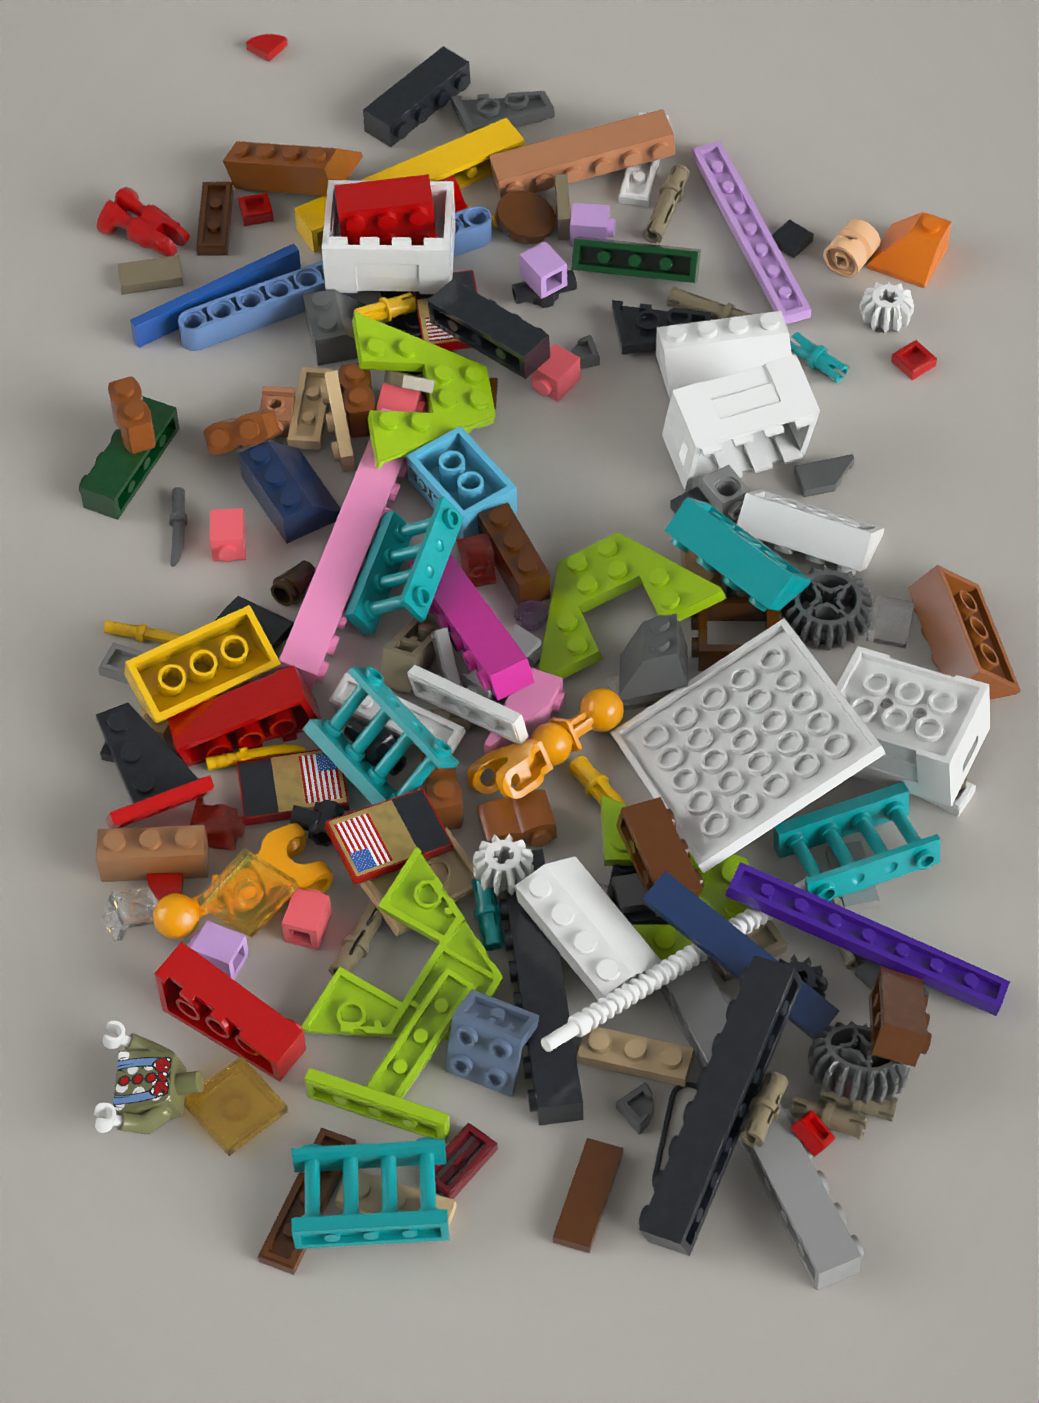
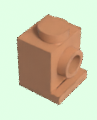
(282, 402)

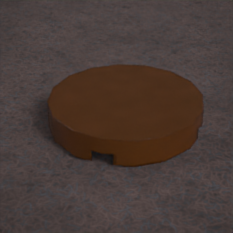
(525, 216)

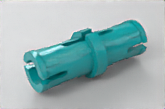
(818, 357)
(488, 917)

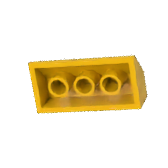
(200, 664)

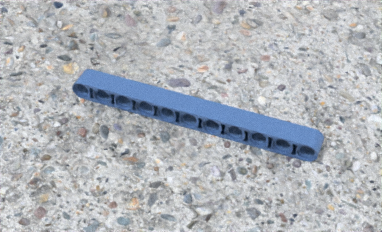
(284, 297)

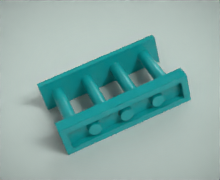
(385, 558)
(351, 756)
(855, 816)
(388, 1225)

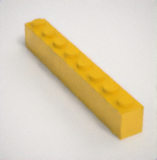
(464, 158)

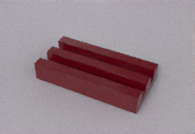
(472, 1168)

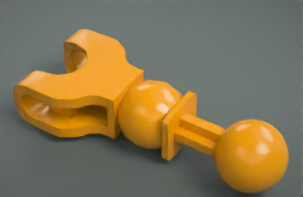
(548, 746)
(178, 915)

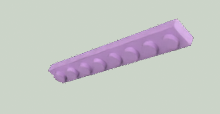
(751, 232)

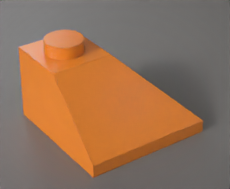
(912, 248)

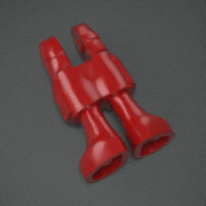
(151, 228)

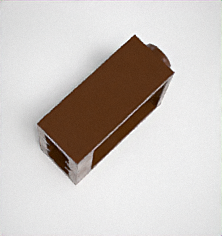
(727, 610)

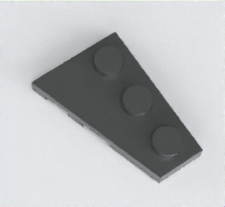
(517, 107)

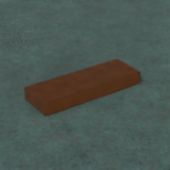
(214, 218)
(588, 1195)

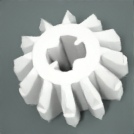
(887, 306)
(502, 864)

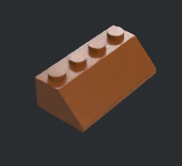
(288, 167)
(962, 631)

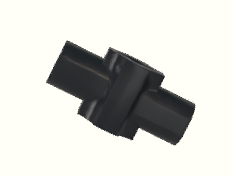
(524, 293)
(378, 746)
(315, 819)

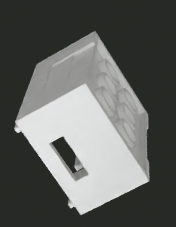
(395, 265)
(741, 421)
(926, 752)

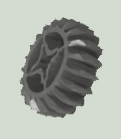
(826, 617)
(845, 1065)

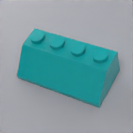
(735, 555)

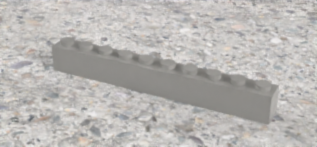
(783, 1160)

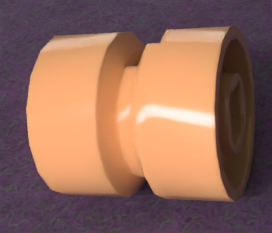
(852, 248)

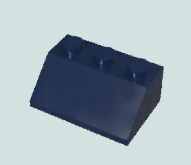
(287, 489)

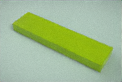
(421, 1035)
(377, 1105)

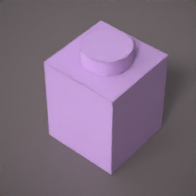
(591, 222)
(543, 269)
(221, 947)

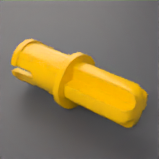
(388, 308)
(593, 782)

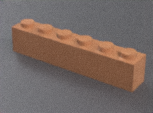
(584, 154)

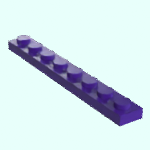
(867, 938)

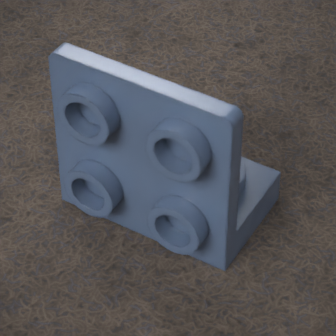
(488, 1041)

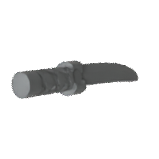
(178, 521)

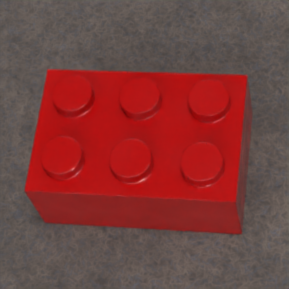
(387, 210)

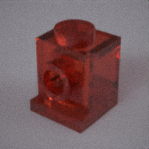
(476, 559)
(221, 824)

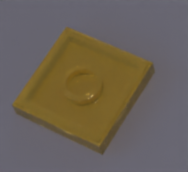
(247, 893)
(235, 1105)

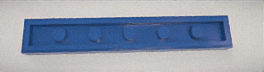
(164, 318)

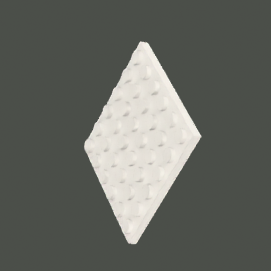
(747, 744)

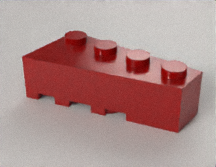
(245, 717)
(228, 1013)

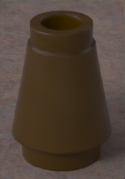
(292, 584)

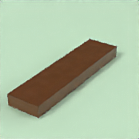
(279, 1245)

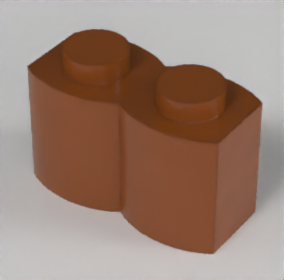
(357, 398)
(131, 415)
(241, 431)
(445, 796)
(523, 818)

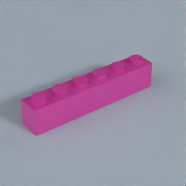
(479, 634)

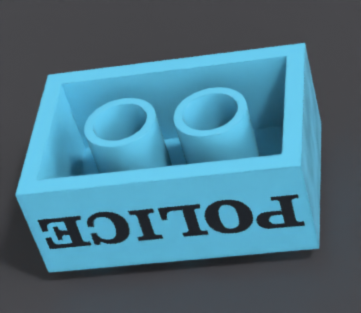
(463, 475)

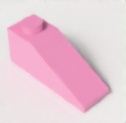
(535, 703)

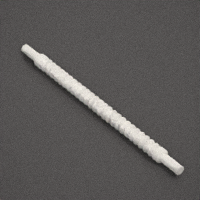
(582, 1022)

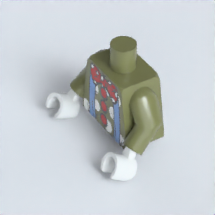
(147, 1085)

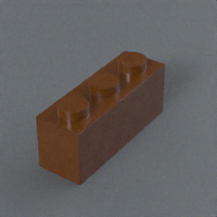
(515, 555)
(655, 845)
(899, 1017)

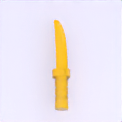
(139, 632)
(243, 754)

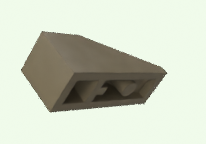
(408, 648)

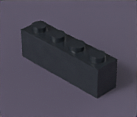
(416, 96)
(489, 328)

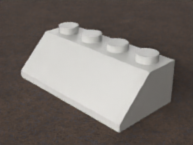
(719, 347)
(809, 530)
(585, 926)

